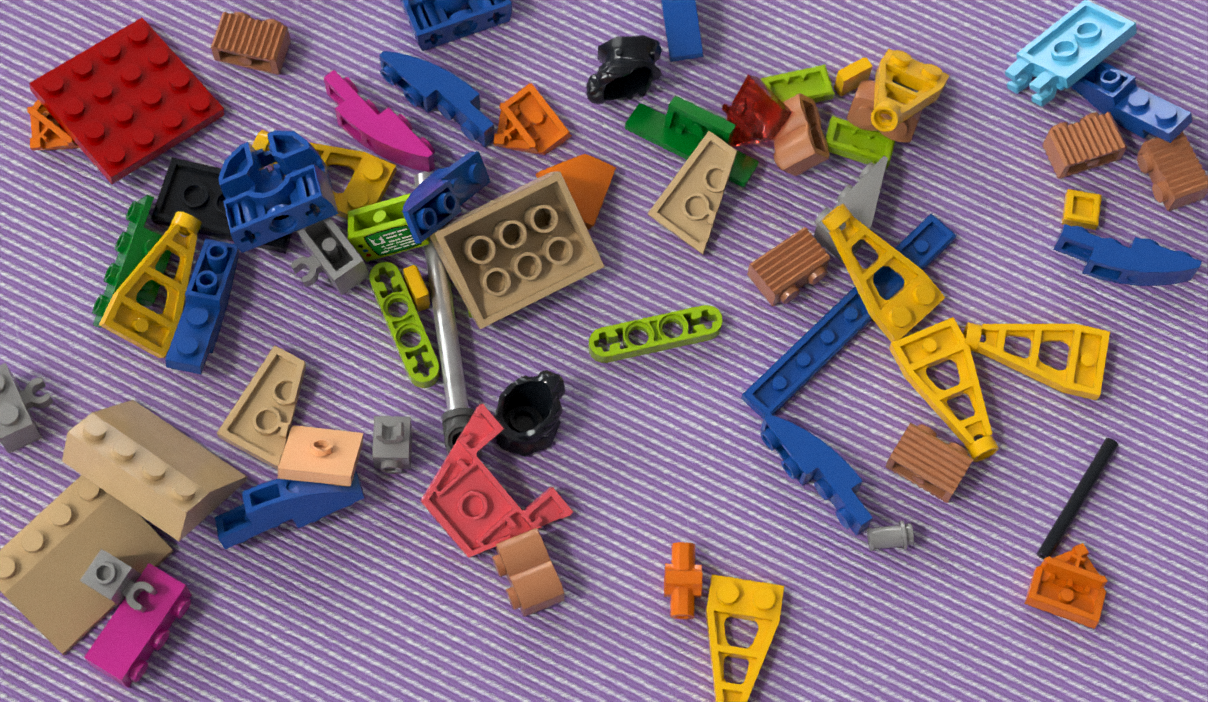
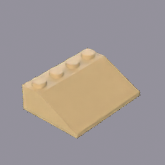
(517, 249)
(150, 466)
(53, 552)

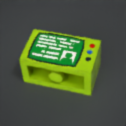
(381, 229)

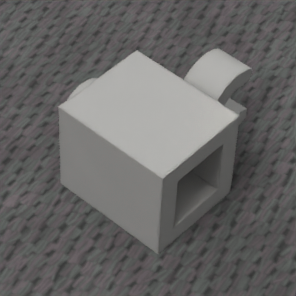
(392, 443)
(116, 580)

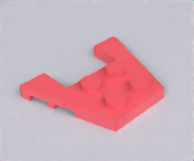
(472, 501)

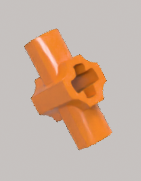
(682, 580)

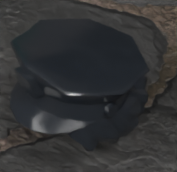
(625, 69)
(530, 413)

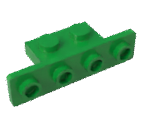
(684, 129)
(131, 249)

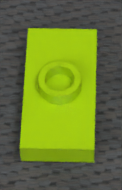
(811, 82)
(856, 143)

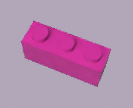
(134, 635)

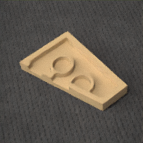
(695, 193)
(266, 408)

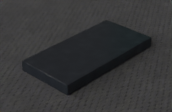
(197, 191)

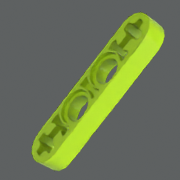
(407, 323)
(653, 328)

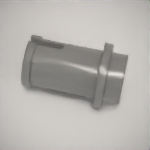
(890, 536)

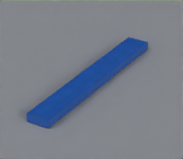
(841, 324)

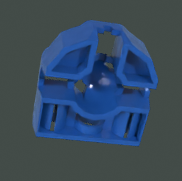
(432, 17)
(260, 195)

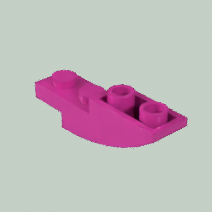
(380, 132)

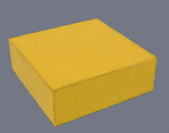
(851, 76)
(1081, 209)
(416, 287)

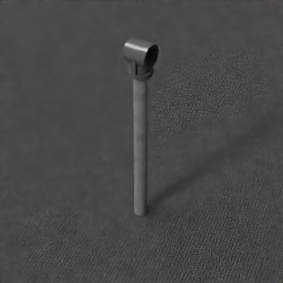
(458, 411)

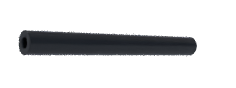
(1077, 498)

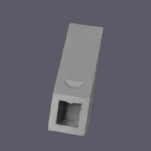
(859, 200)

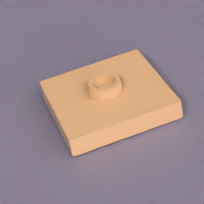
(320, 455)

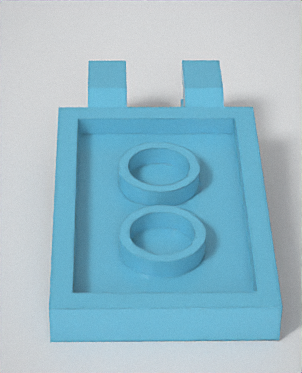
(1068, 50)

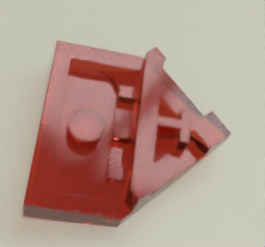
(755, 113)

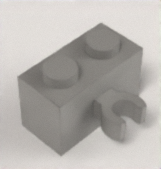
(330, 254)
(16, 420)

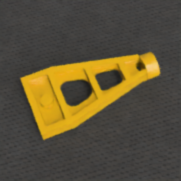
(900, 67)
(369, 179)
(910, 303)
(139, 324)
(931, 347)
(1085, 355)
(745, 601)

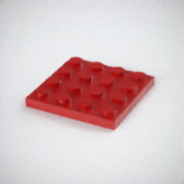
(126, 100)

